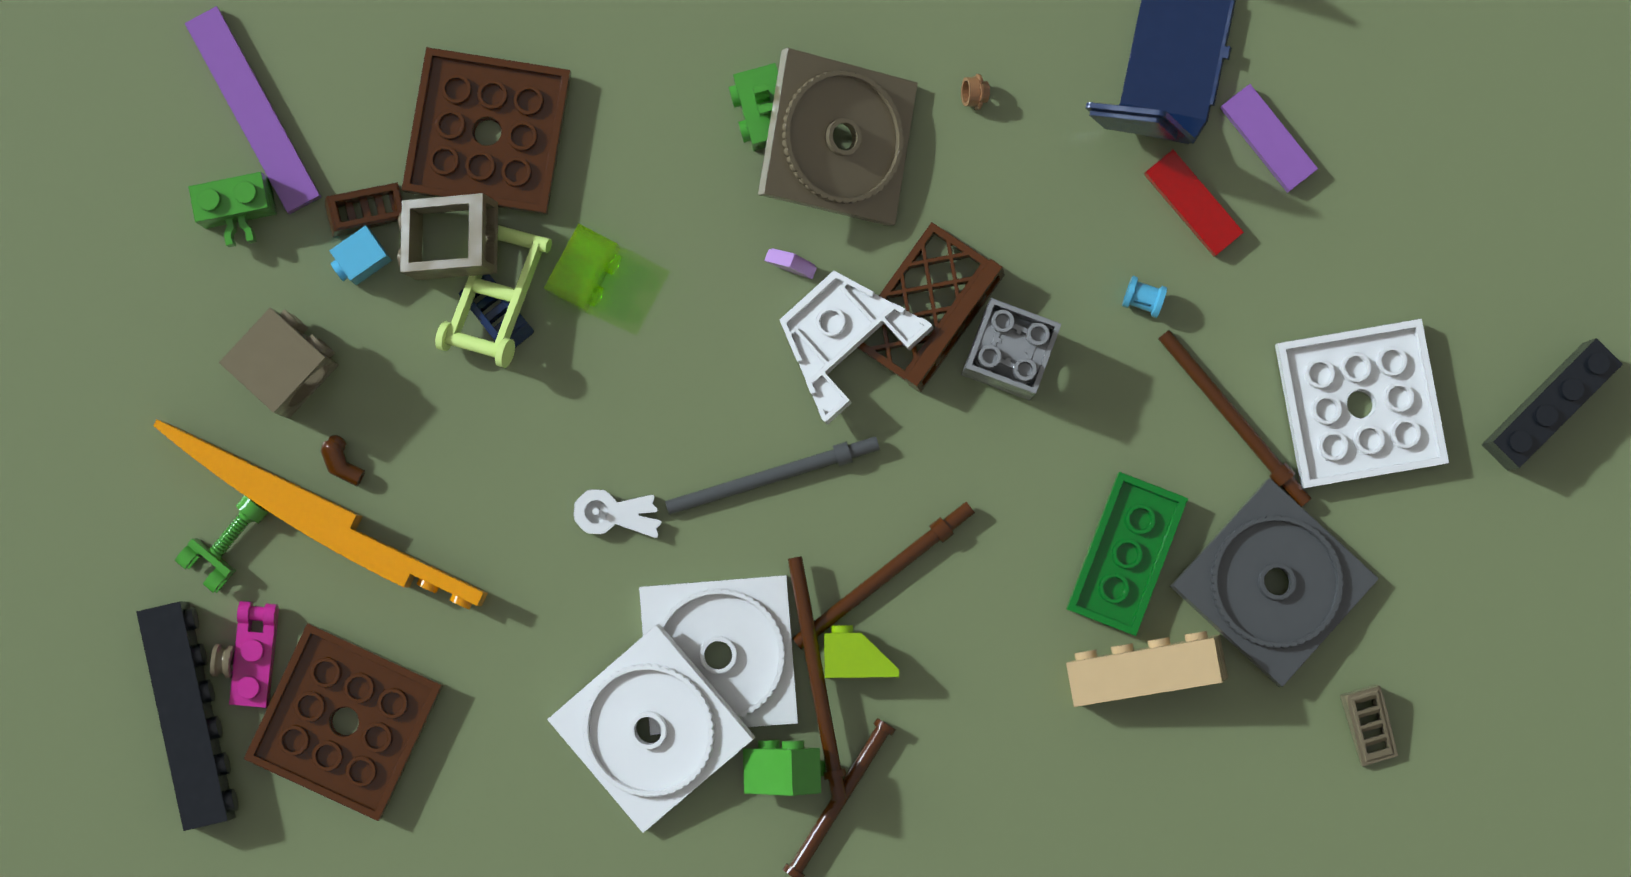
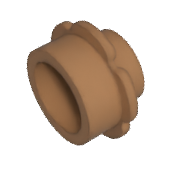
(975, 91)

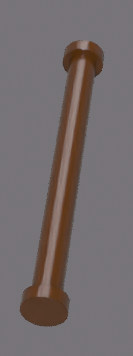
(833, 808)

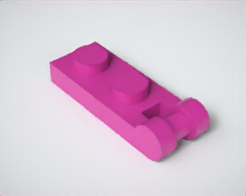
(254, 655)

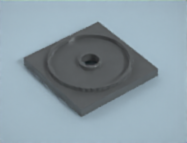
(1230, 590)

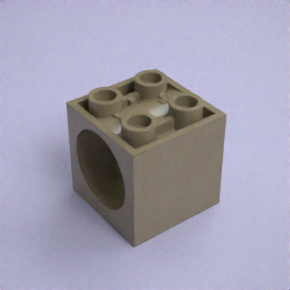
(280, 362)

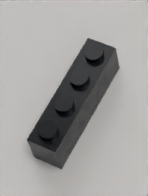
(1551, 404)

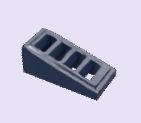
(521, 330)

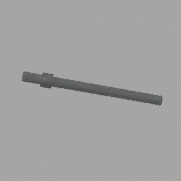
(841, 454)

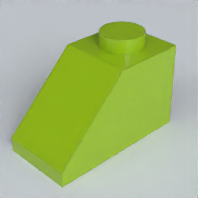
(854, 656)

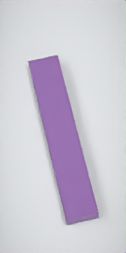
(253, 110)

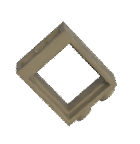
(481, 238)

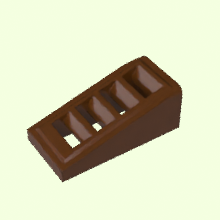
(362, 196)

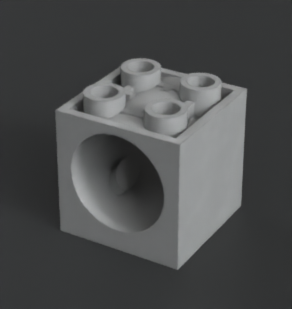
(1011, 349)

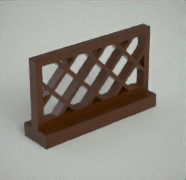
(956, 317)

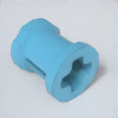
(1144, 296)

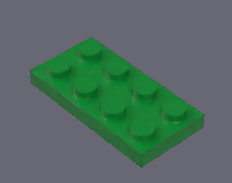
(1126, 553)

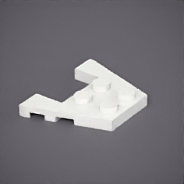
(833, 324)

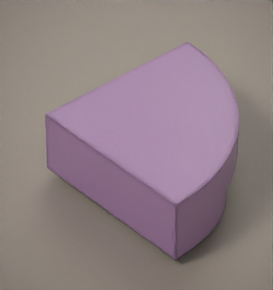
(791, 263)

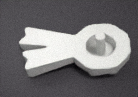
(598, 512)

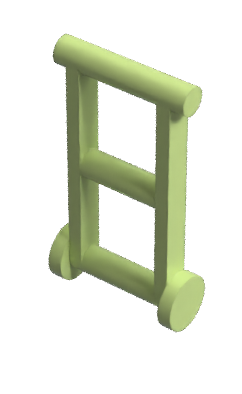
(503, 348)

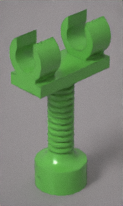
(248, 513)

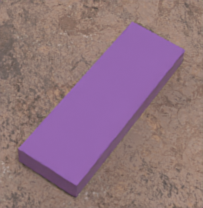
(1268, 138)

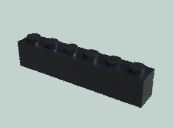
(187, 715)

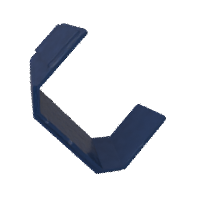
(1171, 70)

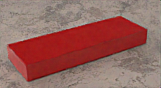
(1193, 203)

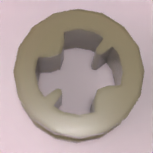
(222, 661)

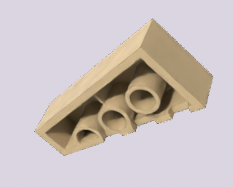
(1146, 670)

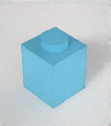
(359, 256)

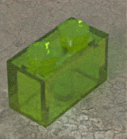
(583, 268)

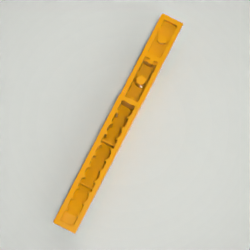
(320, 519)

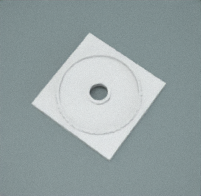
(1395, 373)
(752, 621)
(694, 719)

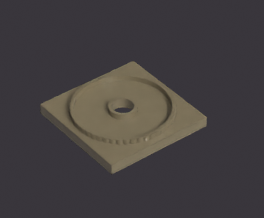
(800, 151)

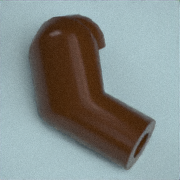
(336, 462)

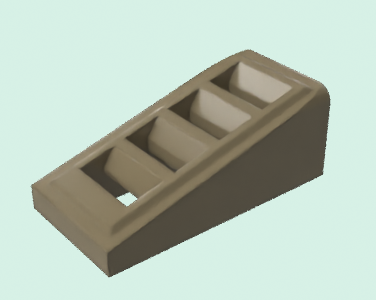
(1379, 708)

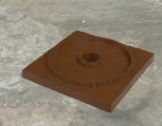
(461, 93)
(299, 732)

